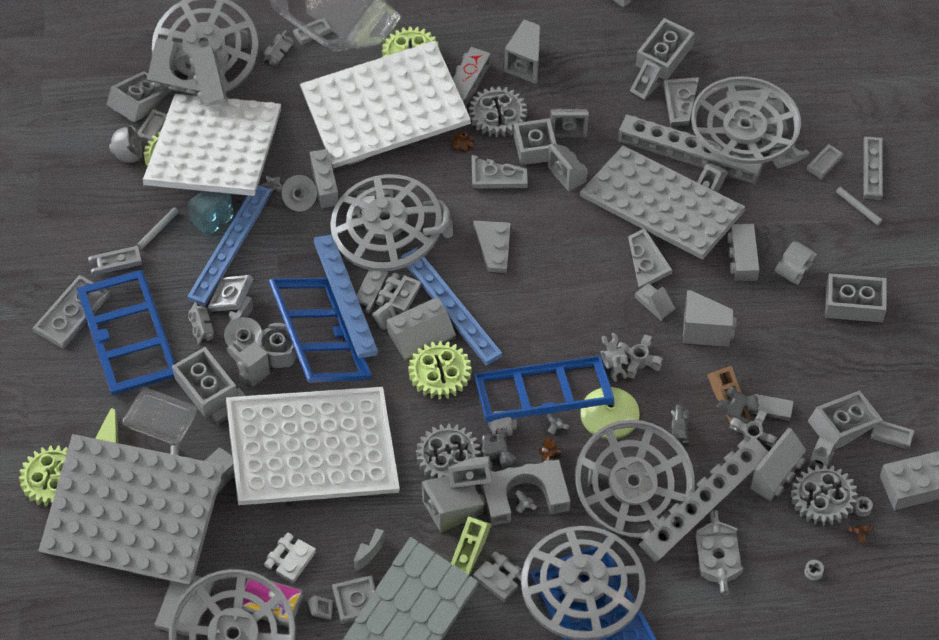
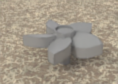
(272, 183)

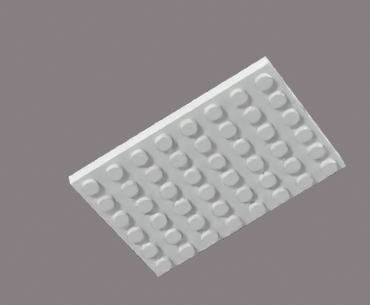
(385, 104)
(213, 146)
(311, 445)

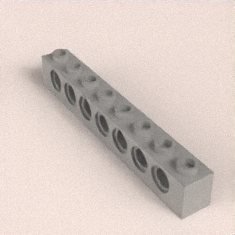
(682, 147)
(654, 546)

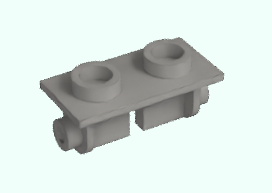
(281, 43)
(200, 321)

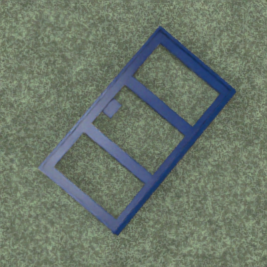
(339, 331)
(102, 335)
(546, 408)

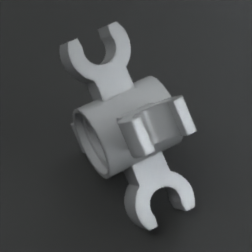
(614, 357)
(645, 359)
(738, 426)

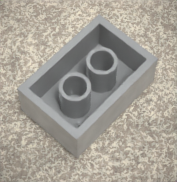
(666, 47)
(856, 298)
(204, 382)
(912, 480)

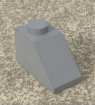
(712, 176)
(470, 472)

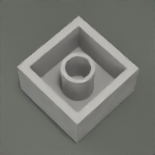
(533, 140)

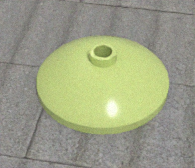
(600, 416)

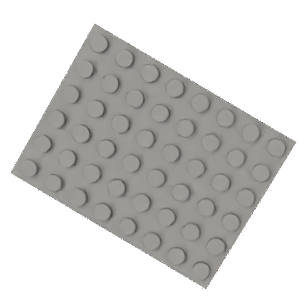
(131, 509)

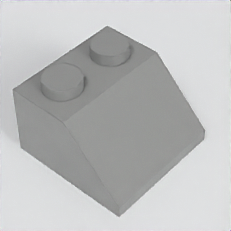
(569, 123)
(566, 167)

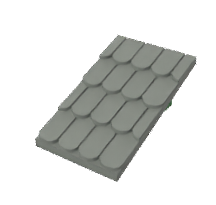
(414, 598)

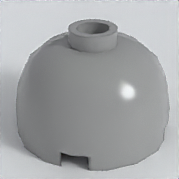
(125, 145)

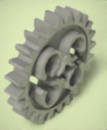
(485, 115)
(444, 438)
(824, 495)

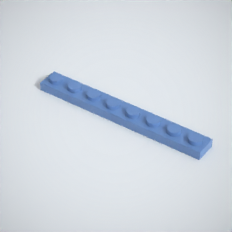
(229, 246)
(345, 297)
(458, 314)

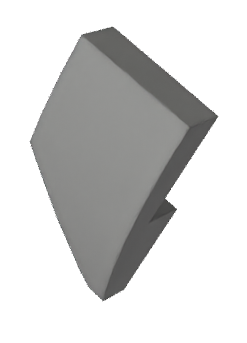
(792, 156)
(244, 311)

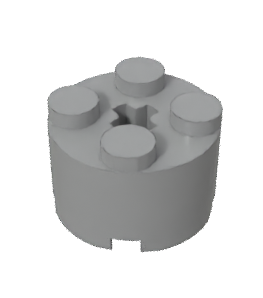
(795, 262)
(278, 345)

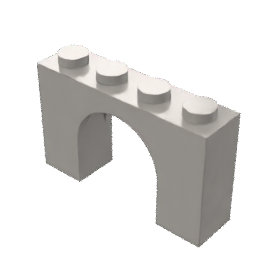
(162, 71)
(544, 475)

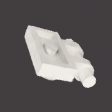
(294, 562)

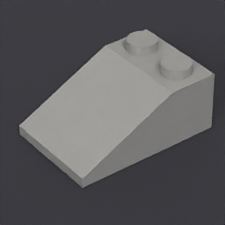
(136, 97)
(844, 419)

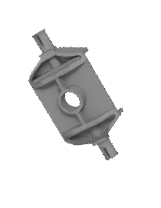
(723, 539)

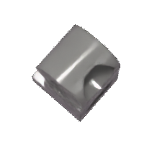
(822, 452)

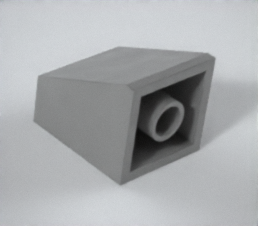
(523, 52)
(707, 321)
(450, 505)

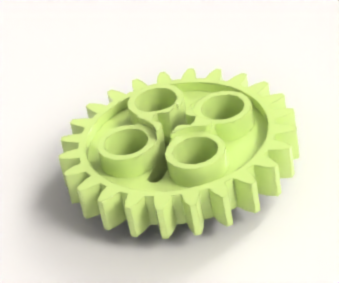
(401, 40)
(457, 365)
(37, 470)

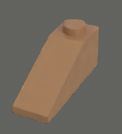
(721, 381)

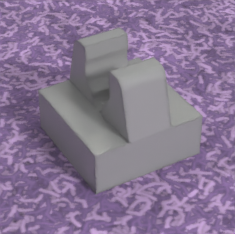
(382, 314)

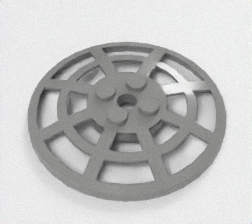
(212, 33)
(743, 114)
(385, 228)
(634, 467)
(580, 591)
(235, 616)

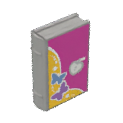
(292, 594)

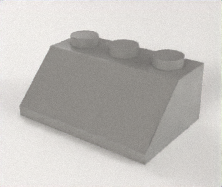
(419, 327)
(779, 466)

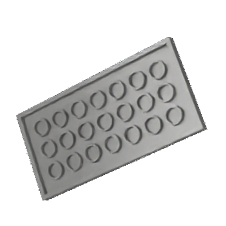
(662, 202)

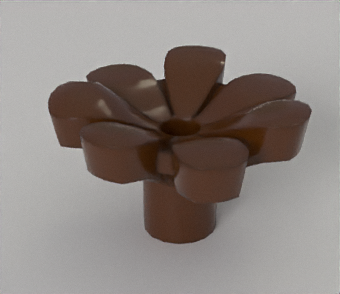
(462, 141)
(549, 449)
(861, 531)

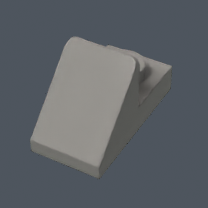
(646, 79)
(655, 301)

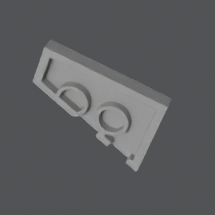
(680, 99)
(493, 175)
(494, 244)
(647, 259)

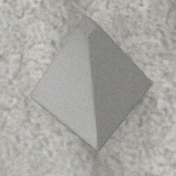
(320, 607)

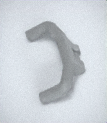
(446, 226)

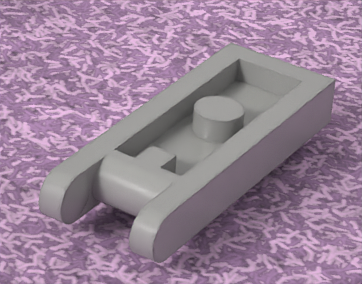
(115, 260)
(370, 288)

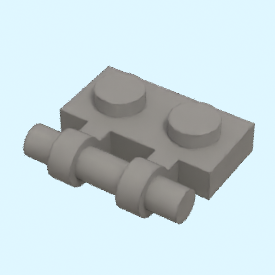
(404, 294)
(497, 582)

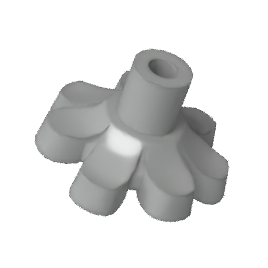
(555, 424)
(524, 502)

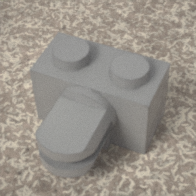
(251, 362)

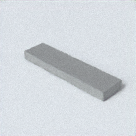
(873, 168)

